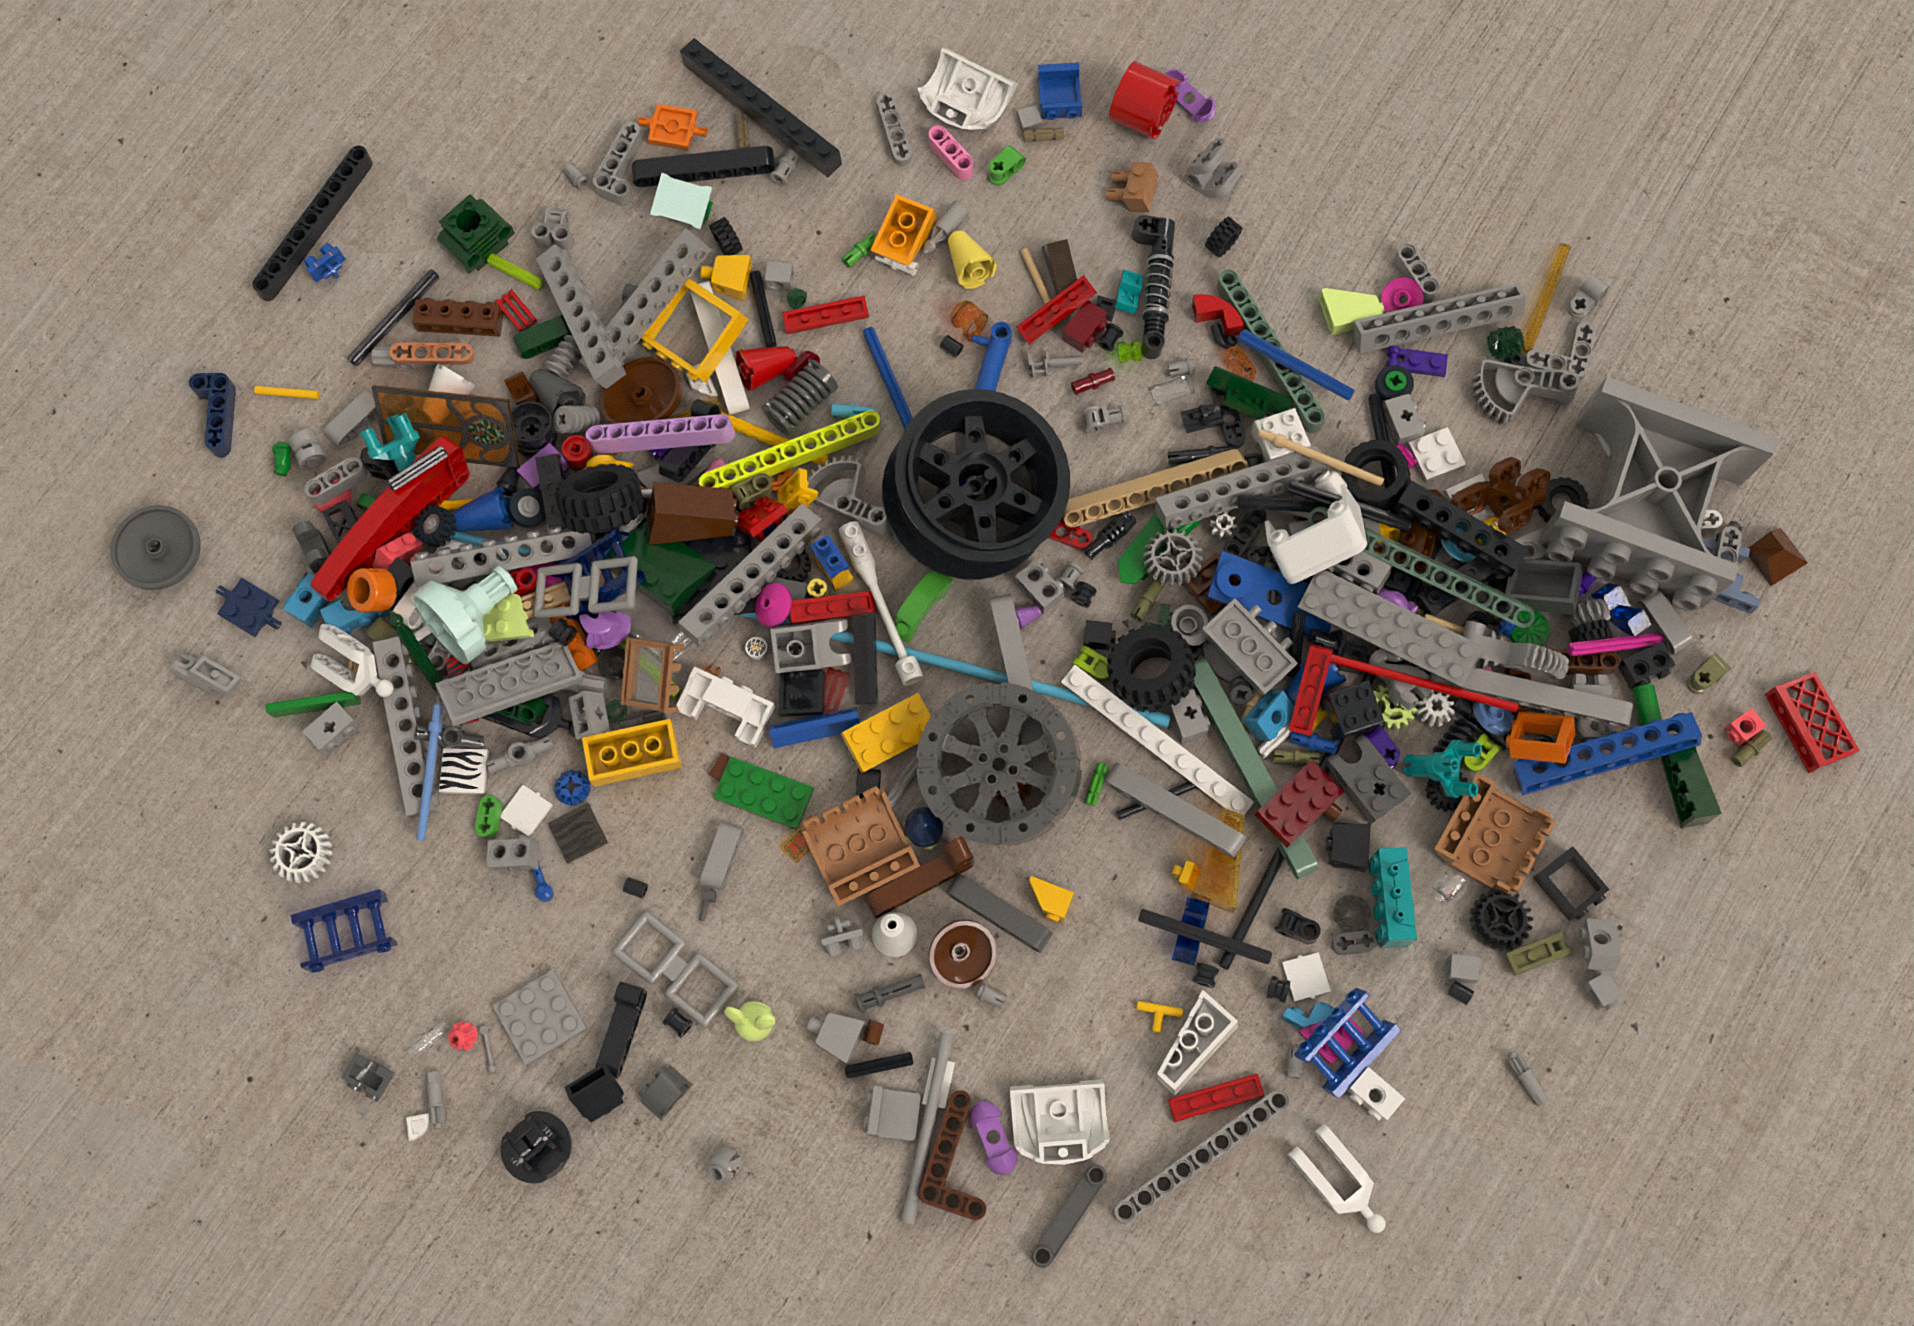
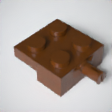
(1200, 585)

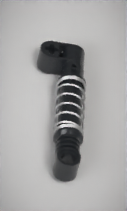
(1161, 264)

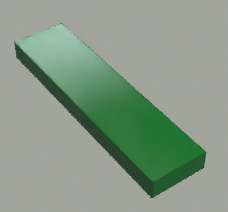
(311, 704)

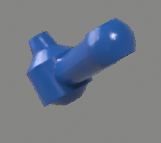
(543, 890)

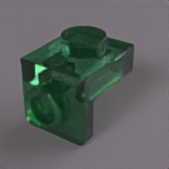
(1164, 616)

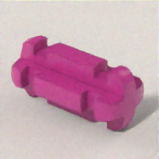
(1411, 462)

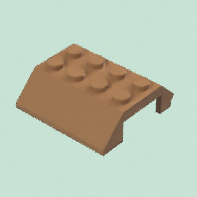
(1494, 837)
(859, 845)

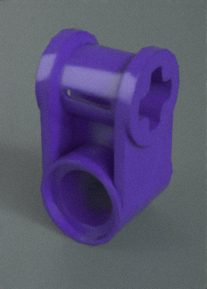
(1384, 745)

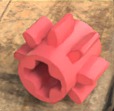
(462, 1036)

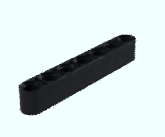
(704, 165)

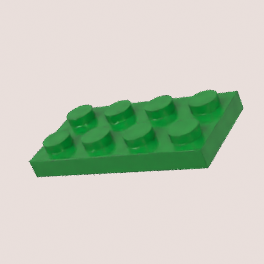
(763, 793)

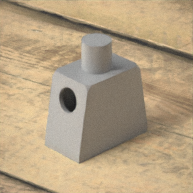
(837, 1035)

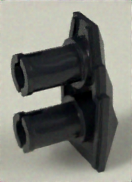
(1335, 640)

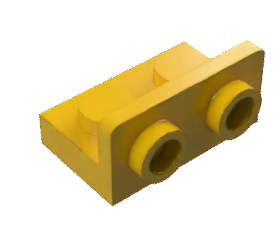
(796, 492)

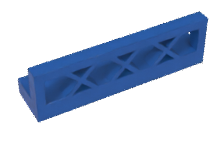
(813, 727)

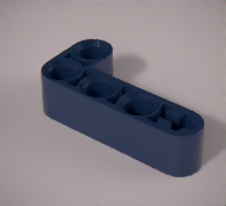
(217, 439)

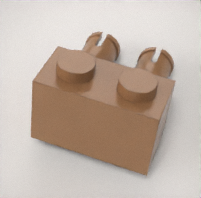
(1139, 189)

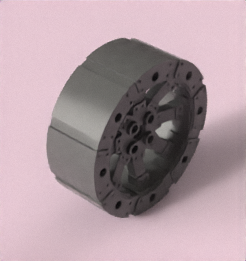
(1052, 806)

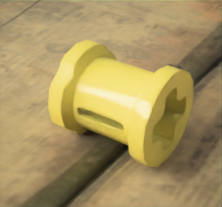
(817, 584)

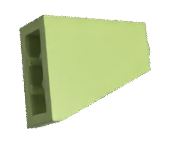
(1344, 307)

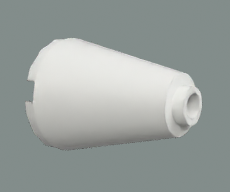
(448, 381)
(894, 941)

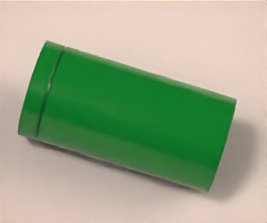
(1646, 704)

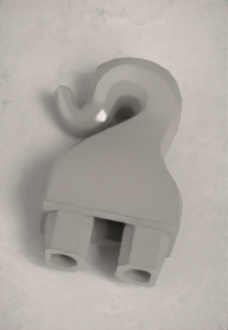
(1599, 687)
(1398, 691)

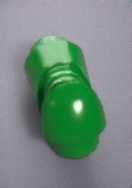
(282, 462)

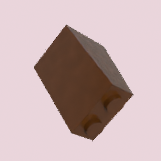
(689, 513)

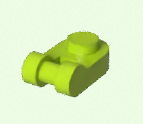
(1098, 667)
(1476, 764)

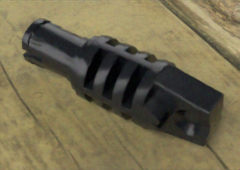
(1110, 534)

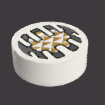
(756, 648)

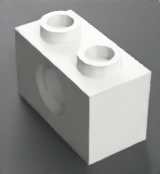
(1389, 1097)

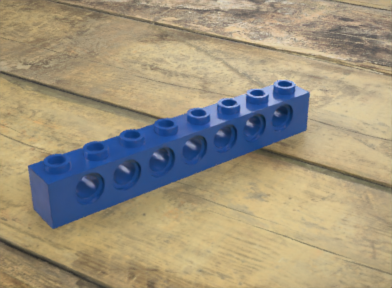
(1620, 756)

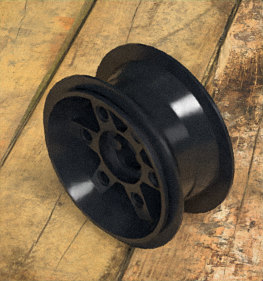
(1028, 440)

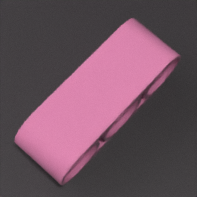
(949, 144)

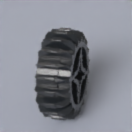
(1507, 926)

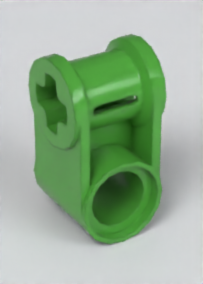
(1005, 165)

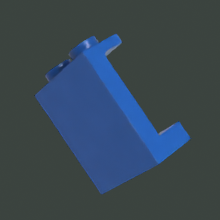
(1059, 91)

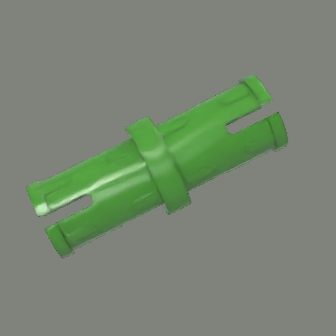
(860, 250)

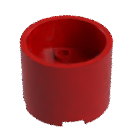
(1144, 100)

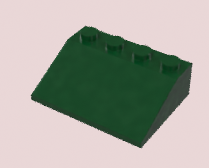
(670, 569)

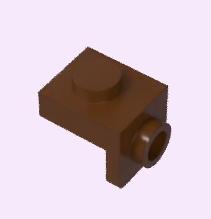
(520, 388)

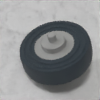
(526, 508)

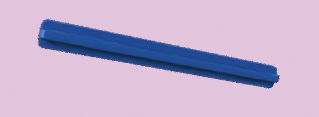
(1296, 364)
(888, 376)

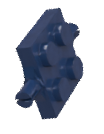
(248, 607)

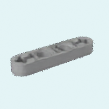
(896, 128)

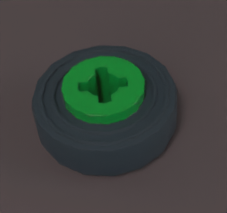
(1390, 389)

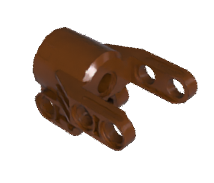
(1506, 500)

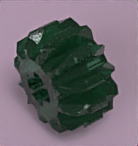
(1505, 342)

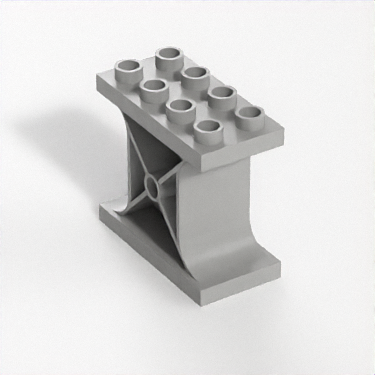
(1655, 494)

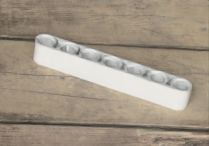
(726, 370)

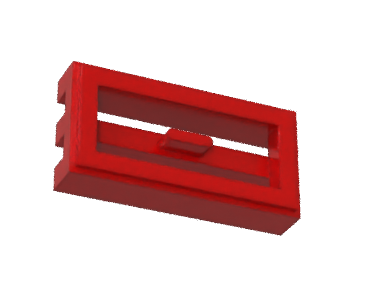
(506, 299)

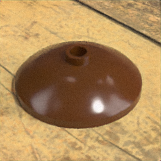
(968, 965)

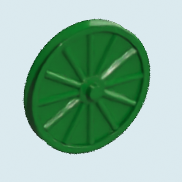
(1536, 633)

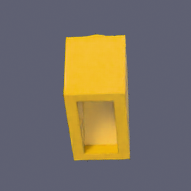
(1051, 899)

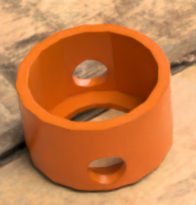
(381, 586)

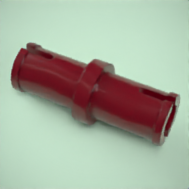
(1093, 381)

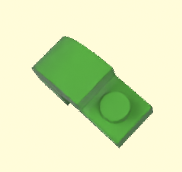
(919, 602)

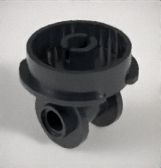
(530, 1136)

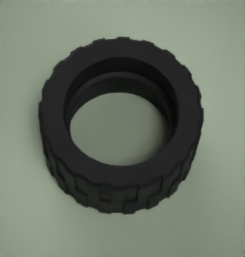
(1378, 451)

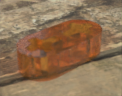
(1242, 362)

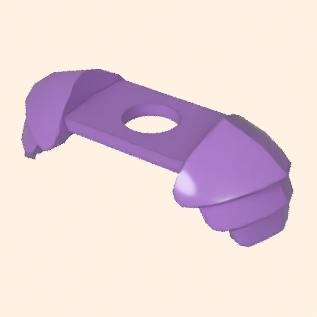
(1202, 108)
(1001, 1157)

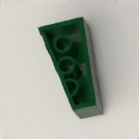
(1690, 788)

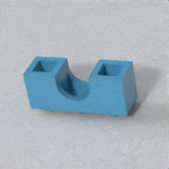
(346, 620)

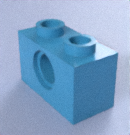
(309, 611)
(1269, 715)

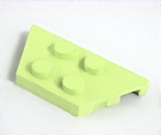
(507, 620)

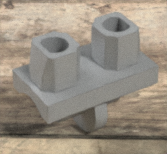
(832, 939)

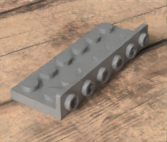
(508, 683)

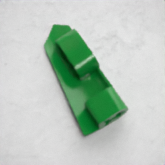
(1131, 562)

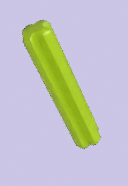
(515, 271)

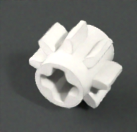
(1223, 519)

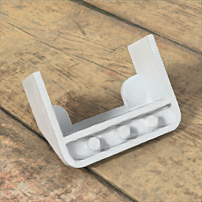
(1320, 544)

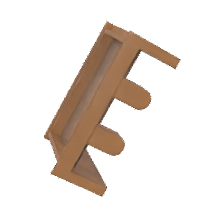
(649, 674)

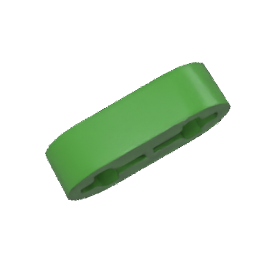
(488, 816)

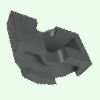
(367, 1075)
(664, 1091)

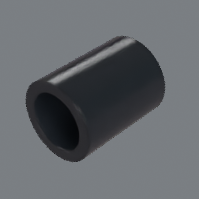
(951, 346)
(635, 887)
(1460, 992)

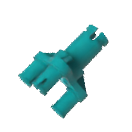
(399, 449)
(1444, 767)

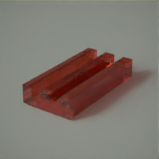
(837, 673)

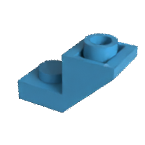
(1317, 1015)

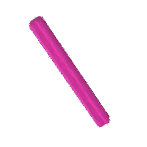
(1614, 644)

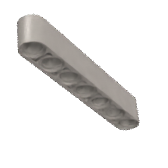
(1175, 810)

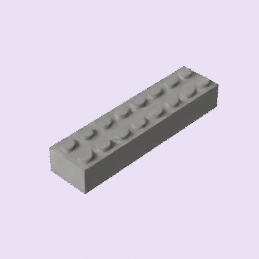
(1391, 628)

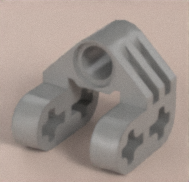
(1201, 175)

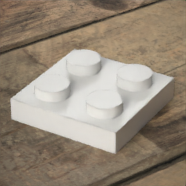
(1436, 454)

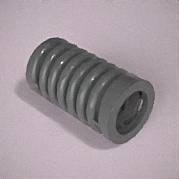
(802, 397)

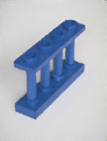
(1367, 1048)

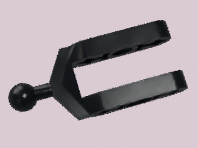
(551, 722)

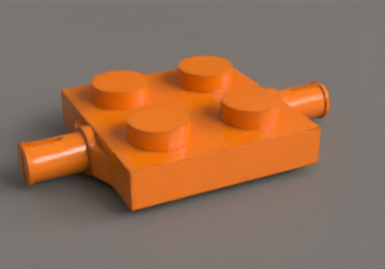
(672, 126)

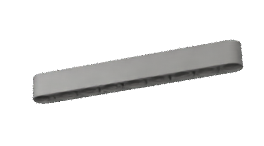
(1018, 672)
(1548, 697)
(1210, 1148)

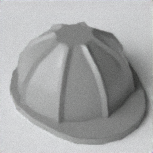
(1189, 622)

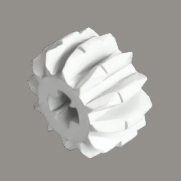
(1439, 716)

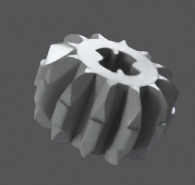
(1590, 611)

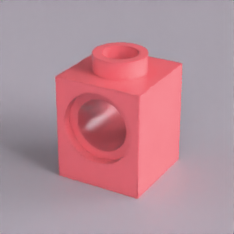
(1750, 721)

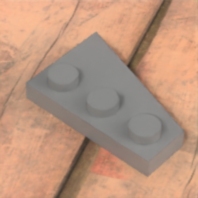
(651, 475)

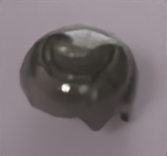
(612, 662)

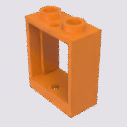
(1541, 724)

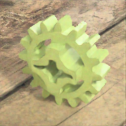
(1399, 711)

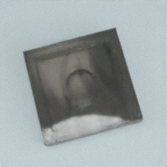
(578, 833)

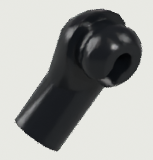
(1221, 339)

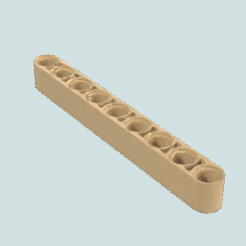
(1142, 487)

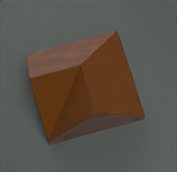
(1776, 556)

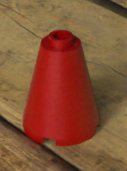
(763, 364)

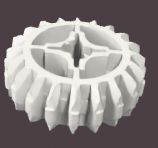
(304, 843)

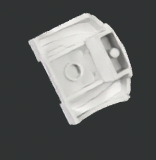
(966, 92)
(1059, 1121)

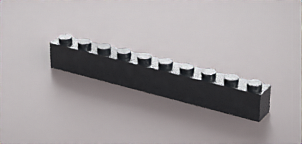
(761, 107)

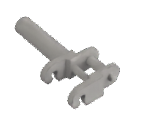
(1054, 362)

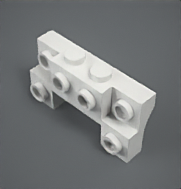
(728, 699)

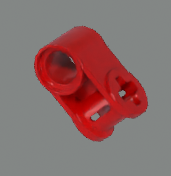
(520, 578)

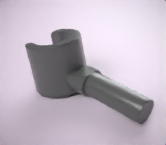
(707, 897)

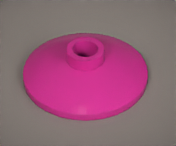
(1399, 288)
(773, 604)

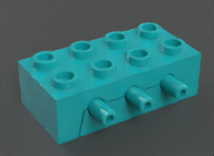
(1393, 897)

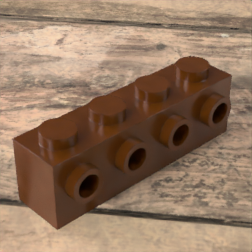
(458, 317)
(1419, 540)

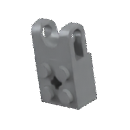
(815, 648)

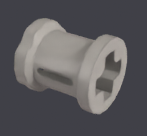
(1073, 570)

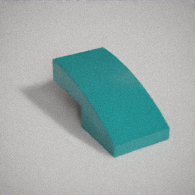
(1128, 291)

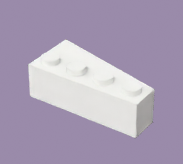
(1197, 1041)

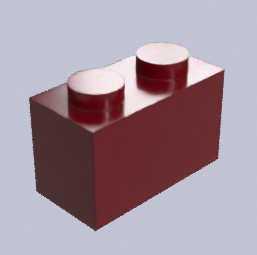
(1084, 326)

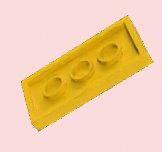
(887, 732)

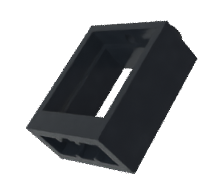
(1555, 894)

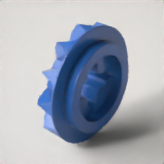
(579, 794)

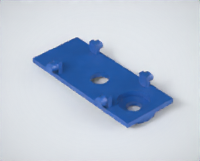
(1252, 591)

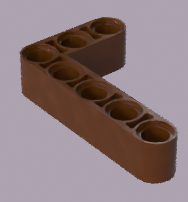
(1595, 667)
(922, 879)
(946, 1161)

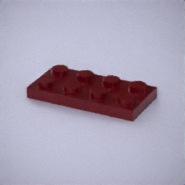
(1299, 803)

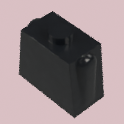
(1349, 846)
(595, 1093)

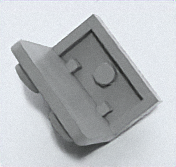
(892, 1114)

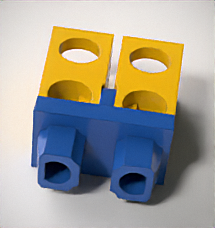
(831, 562)

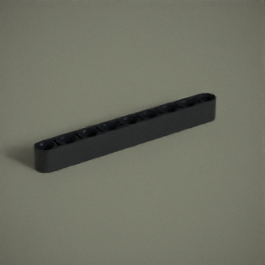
(312, 232)

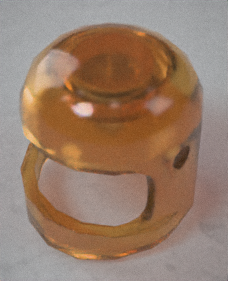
(966, 314)

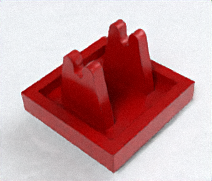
(759, 516)

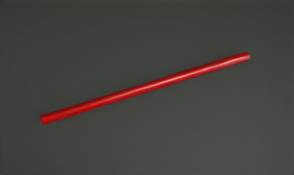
(1425, 683)

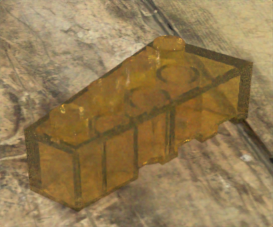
(1220, 873)

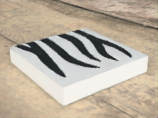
(464, 771)

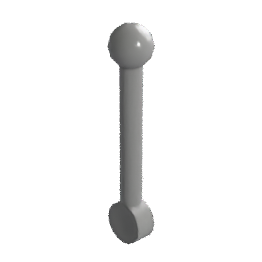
(484, 1030)

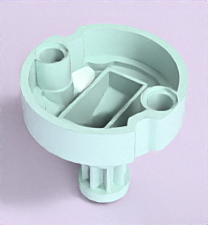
(458, 615)

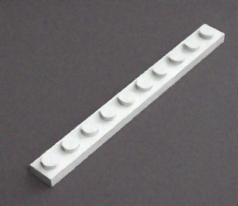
(1156, 741)

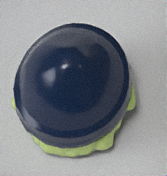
(923, 828)

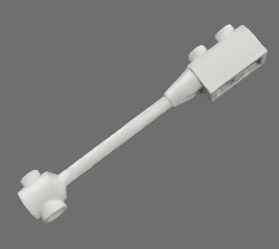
(864, 564)

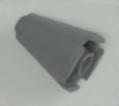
(555, 391)

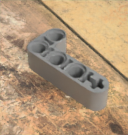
(628, 139)

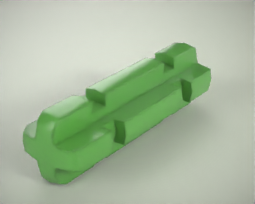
(1096, 784)

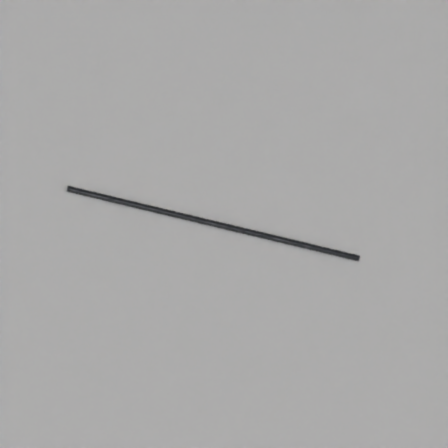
(1278, 858)

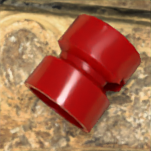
(577, 452)

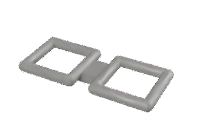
(585, 587)
(675, 968)

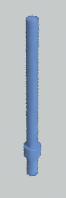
(435, 728)

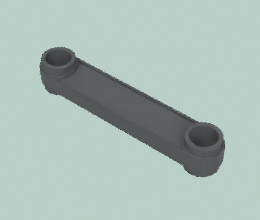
(1069, 1215)

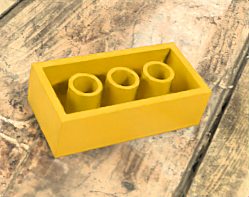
(632, 752)

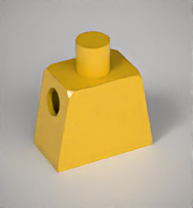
(729, 275)

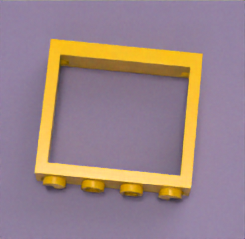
(720, 347)

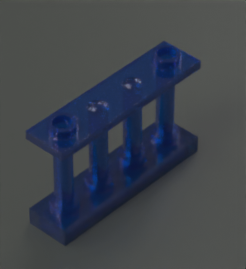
(613, 586)
(328, 914)

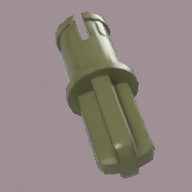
(1751, 748)

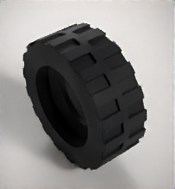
(1567, 486)

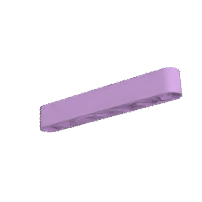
(660, 434)

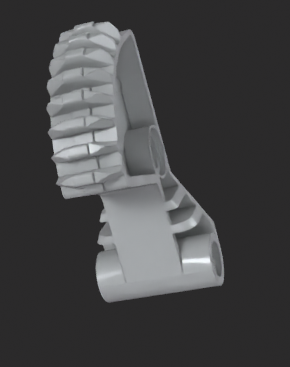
(1545, 383)
(849, 490)
(1517, 656)

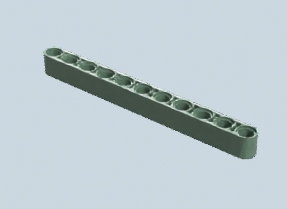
(1449, 584)
(1246, 760)

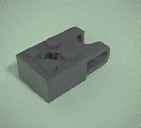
(1366, 774)

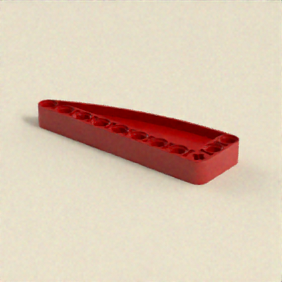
(391, 517)

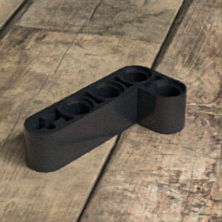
(682, 460)
(622, 1027)

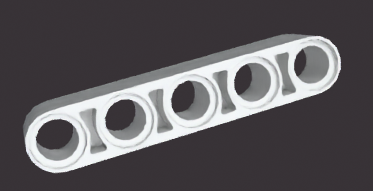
(406, 607)

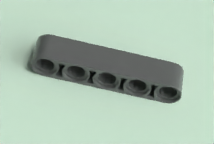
(999, 913)

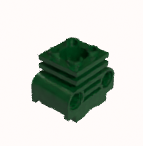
(473, 233)

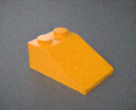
(904, 230)

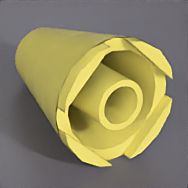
(970, 260)

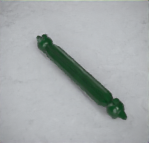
(415, 650)

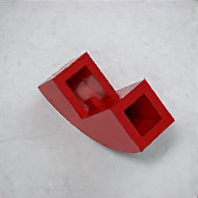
(1210, 307)

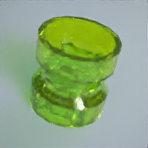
(1124, 351)

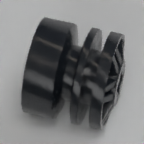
(532, 419)

